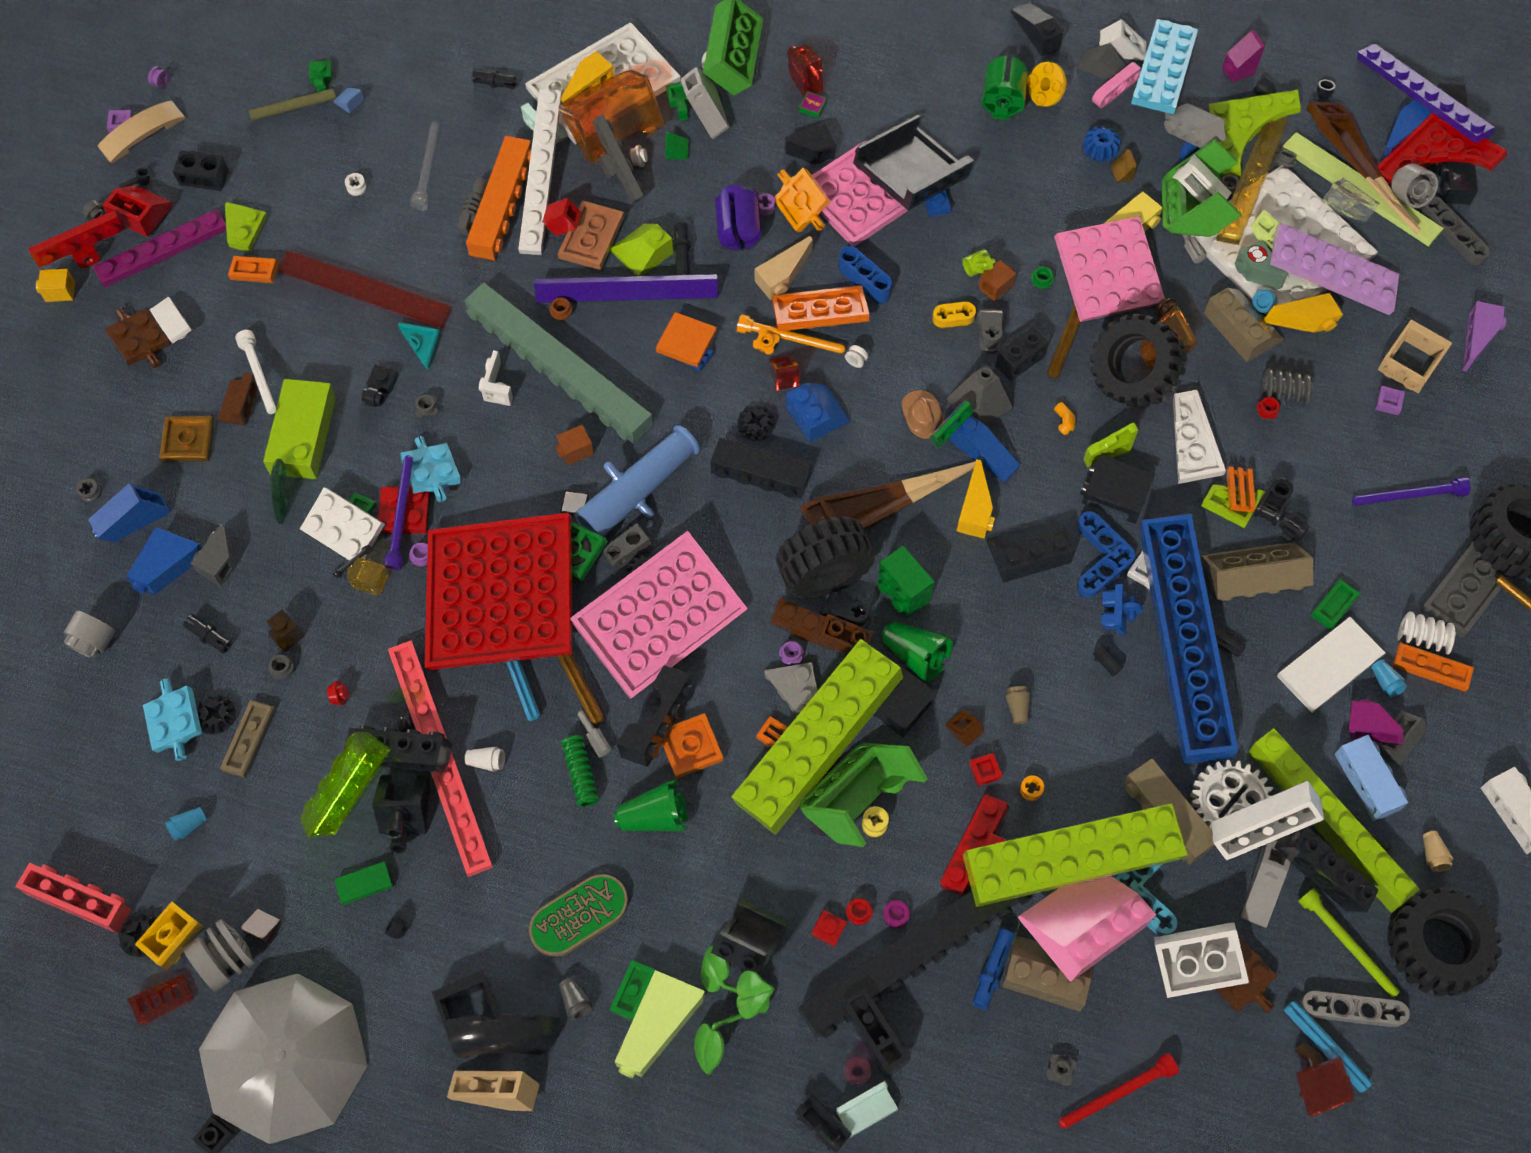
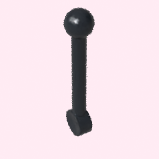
(338, 571)
(1384, 844)

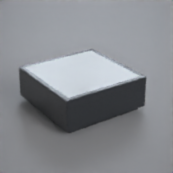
(573, 501)

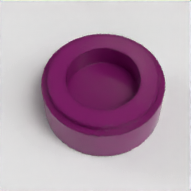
(896, 914)

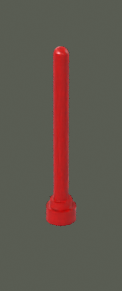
(1163, 1068)

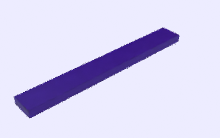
(627, 288)

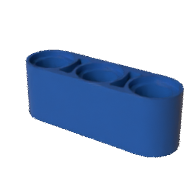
(860, 264)

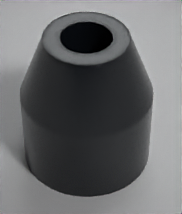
(1264, 87)

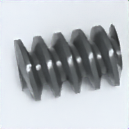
(1287, 385)

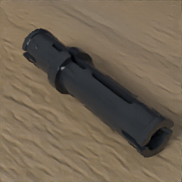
(681, 248)

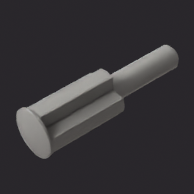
(1194, 249)
(595, 736)

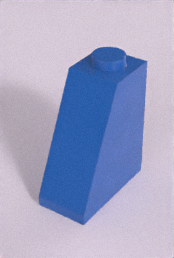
(128, 512)
(161, 561)

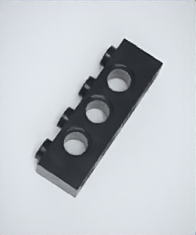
(1327, 870)

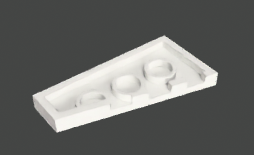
(1195, 443)

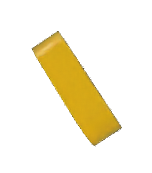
(954, 314)

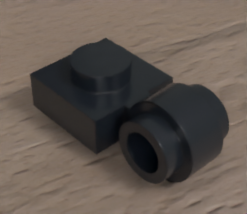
(379, 382)

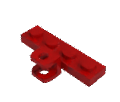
(77, 242)
(979, 833)

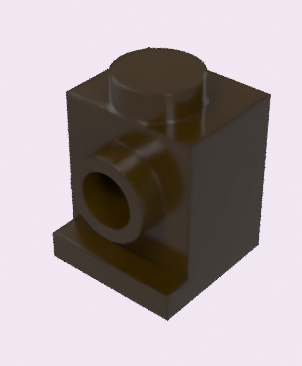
(284, 630)

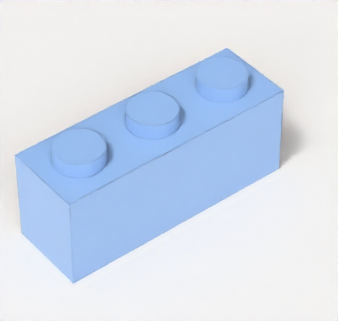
(1371, 777)

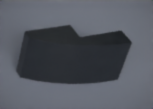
(215, 1134)

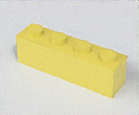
(1142, 207)

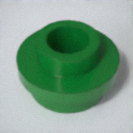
(1042, 272)

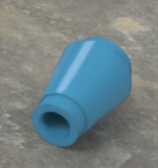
(1388, 679)
(185, 823)

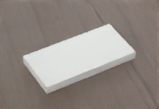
(1330, 664)

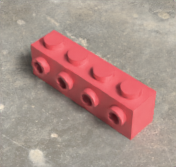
(73, 897)

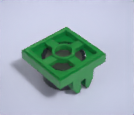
(585, 550)

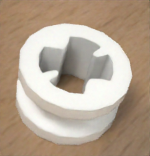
(355, 178)
(856, 356)

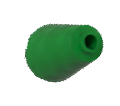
(918, 649)
(654, 810)

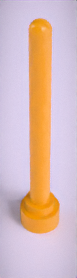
(746, 325)

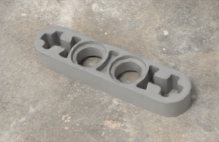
(1354, 1011)

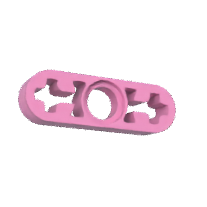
(1117, 85)

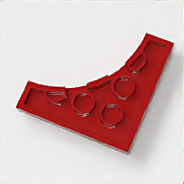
(1439, 142)

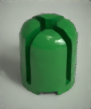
(1012, 91)

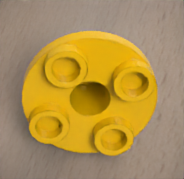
(1046, 84)

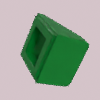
(676, 146)

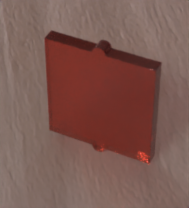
(1324, 1086)

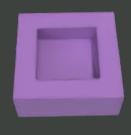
(117, 117)
(1390, 400)

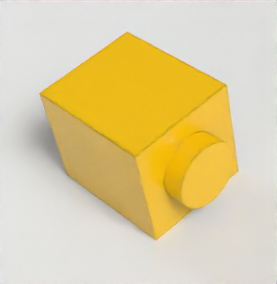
(55, 285)

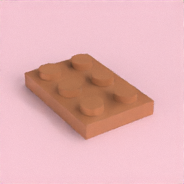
(593, 237)

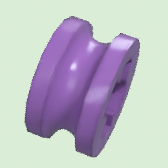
(158, 77)
(770, 200)

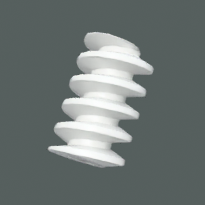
(1427, 631)

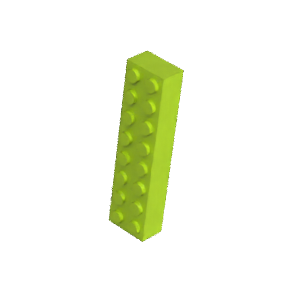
(817, 736)
(1074, 855)

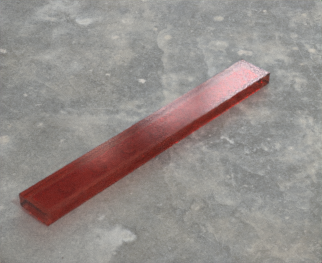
(365, 289)

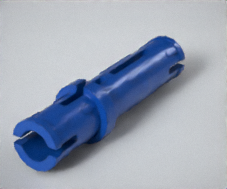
(991, 974)

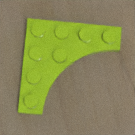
(1246, 117)

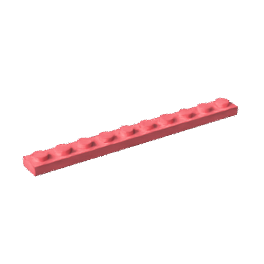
(448, 784)

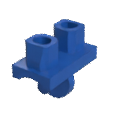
(1118, 599)

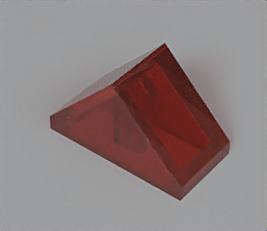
(784, 372)

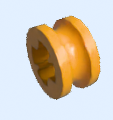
(1027, 782)

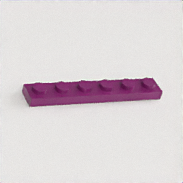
(160, 248)

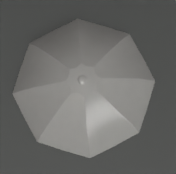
(283, 1058)

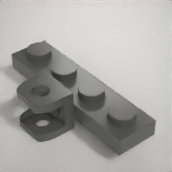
(615, 161)

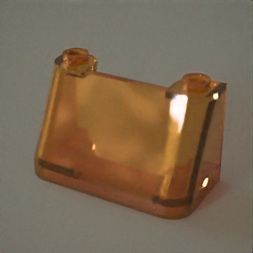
(624, 100)

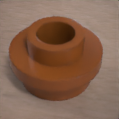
(560, 303)

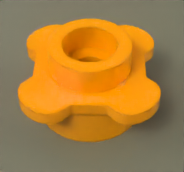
(767, 348)

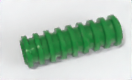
(580, 771)

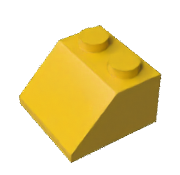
(168, 935)

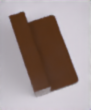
(239, 400)

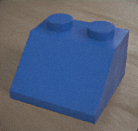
(815, 410)

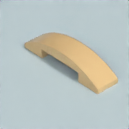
(139, 127)

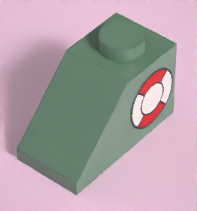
(1256, 268)

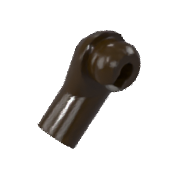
(1309, 1054)

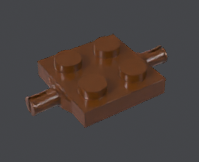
(137, 337)
(1259, 978)

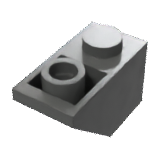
(216, 557)

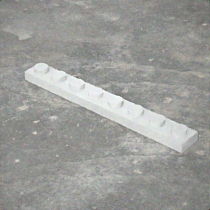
(540, 172)

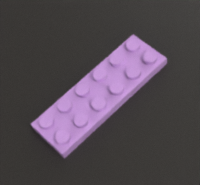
(1334, 269)

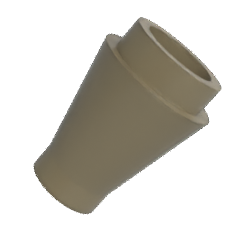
(1018, 703)

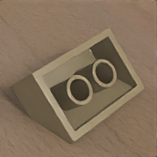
(1241, 323)
(1036, 975)

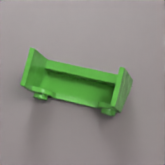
(1184, 212)
(855, 785)

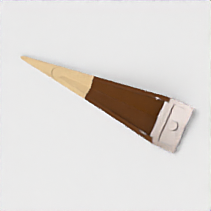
(1343, 133)
(879, 502)

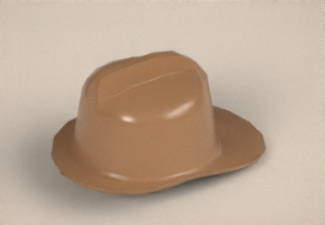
(922, 413)

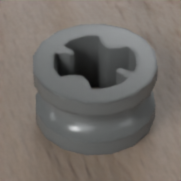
(94, 488)

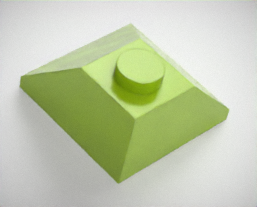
(644, 248)

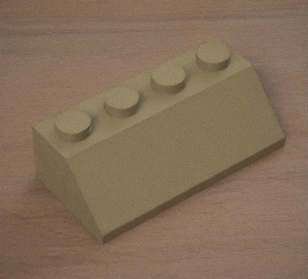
(1257, 570)

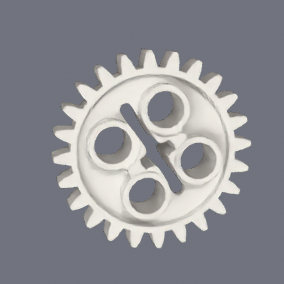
(1214, 786)

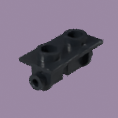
(826, 1125)

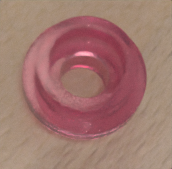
(857, 1062)

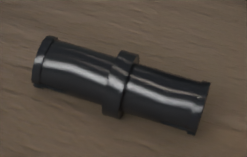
(494, 79)
(207, 633)

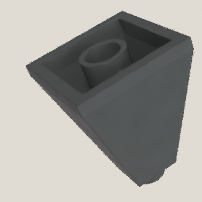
(984, 394)

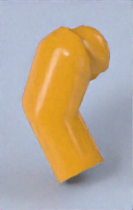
(1067, 416)

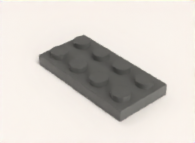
(1464, 592)

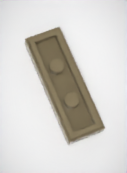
(247, 739)

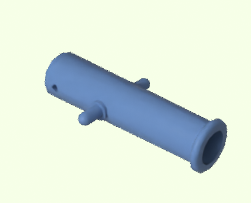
(634, 485)

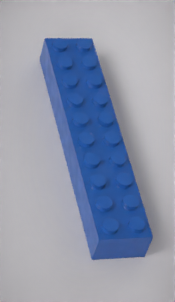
(1188, 640)

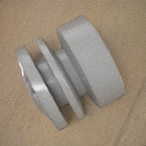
(218, 955)

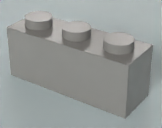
(1195, 125)

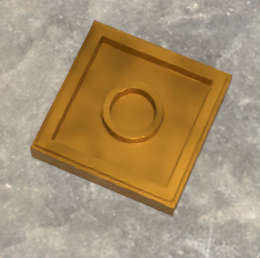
(186, 439)

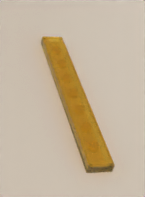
(1253, 179)

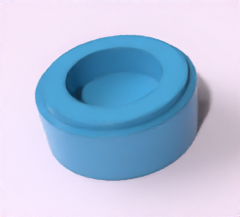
(1264, 301)

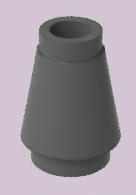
(574, 999)

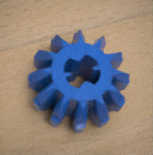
(1101, 144)

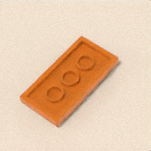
(820, 308)

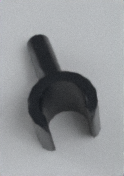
(141, 178)

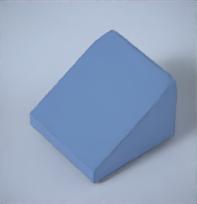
(349, 99)

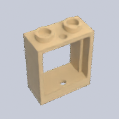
(1415, 335)

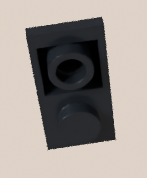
(811, 145)

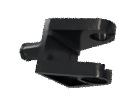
(401, 817)

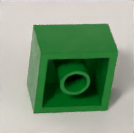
(905, 582)

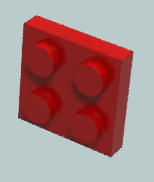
(416, 511)

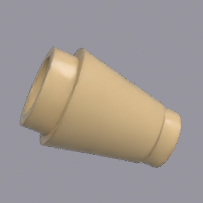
(1436, 852)

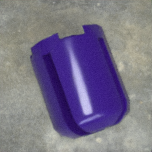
(738, 218)

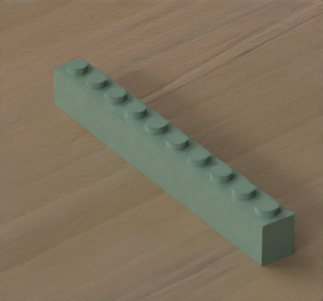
(558, 363)

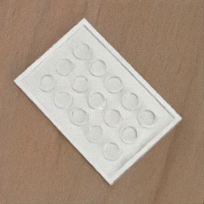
(625, 51)

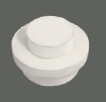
(638, 156)

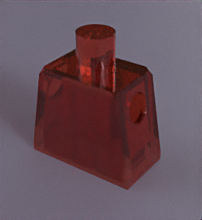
(805, 69)

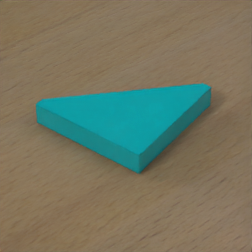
(422, 341)

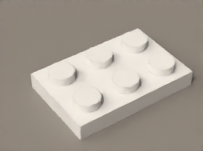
(341, 525)

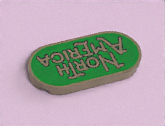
(578, 915)

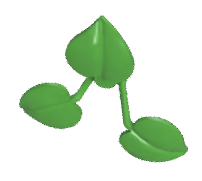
(751, 1000)

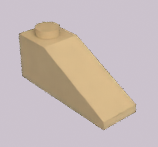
(780, 272)
(495, 1089)

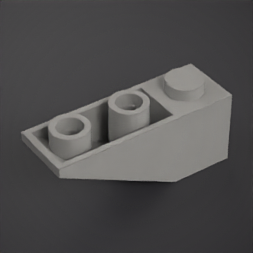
(705, 101)
(1265, 885)

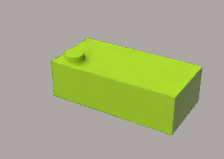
(300, 427)

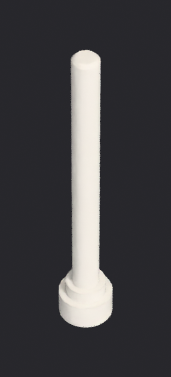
(247, 342)

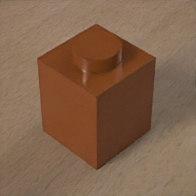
(997, 280)
(574, 445)

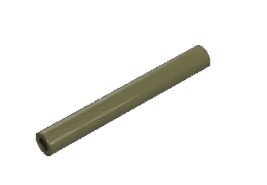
(292, 104)

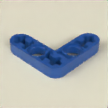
(1110, 552)

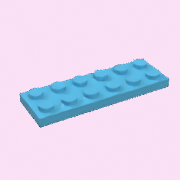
(1164, 66)

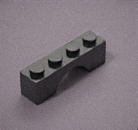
(642, 740)

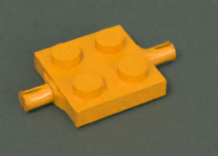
(801, 200)

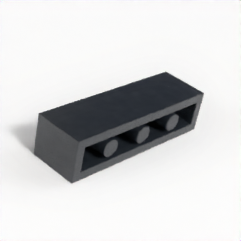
(760, 468)

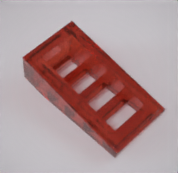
(157, 991)

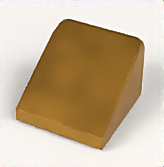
(1124, 167)

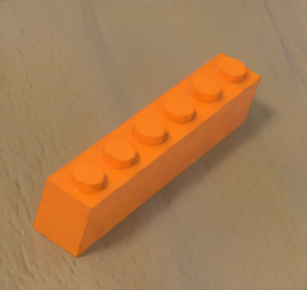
(500, 198)

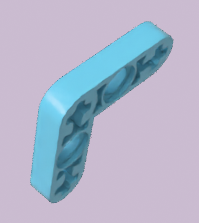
(1155, 903)

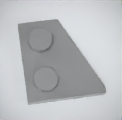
(794, 684)

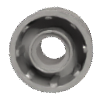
(1414, 185)
(87, 634)

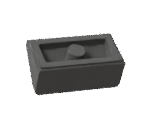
(1413, 730)

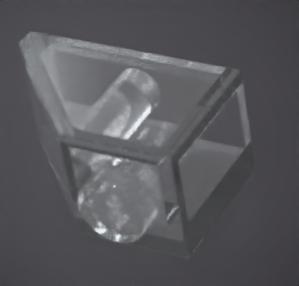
(1350, 200)

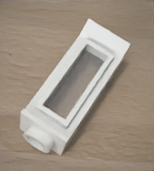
(1200, 180)

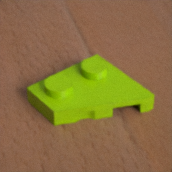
(1113, 445)
(1218, 503)

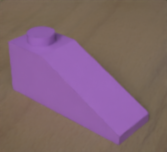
(1482, 327)

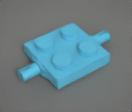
(432, 468)
(172, 719)

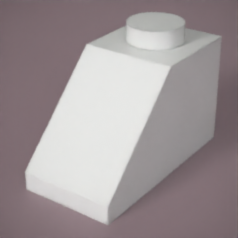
(1124, 41)

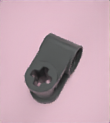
(990, 329)

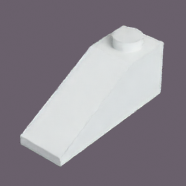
(1512, 801)

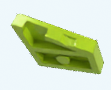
(243, 226)

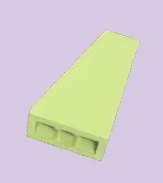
(659, 1018)

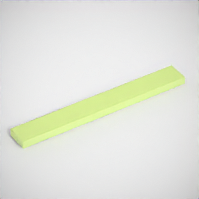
(1334, 170)

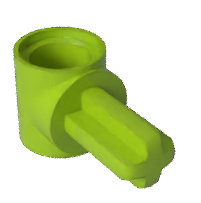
(978, 263)

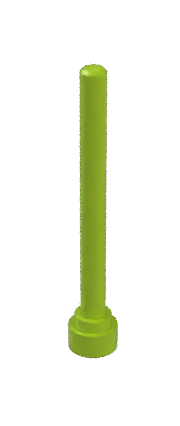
(1313, 902)

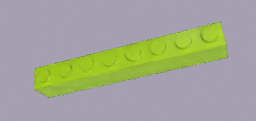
(1339, 825)

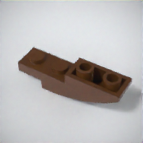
(818, 629)

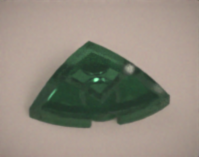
(277, 481)

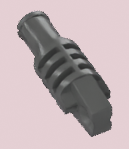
(471, 206)

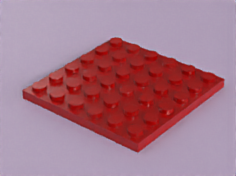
(499, 592)

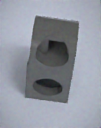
(627, 546)

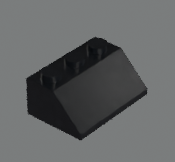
(1031, 550)

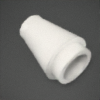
(486, 758)

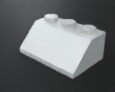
(1201, 960)

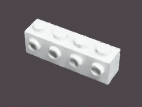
(1267, 820)

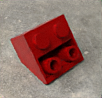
(137, 208)

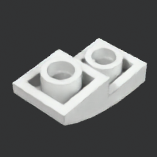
(170, 320)

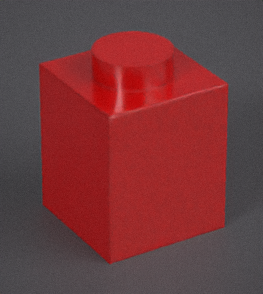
(561, 217)

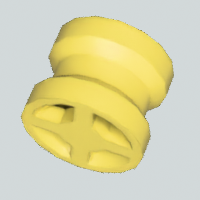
(874, 827)

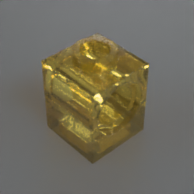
(367, 576)

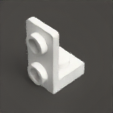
(492, 391)

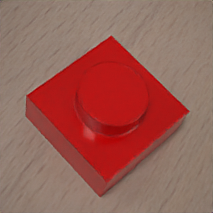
(985, 769)
(829, 928)

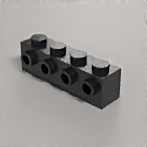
(411, 749)

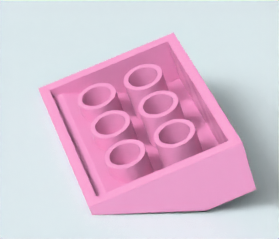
(1086, 922)

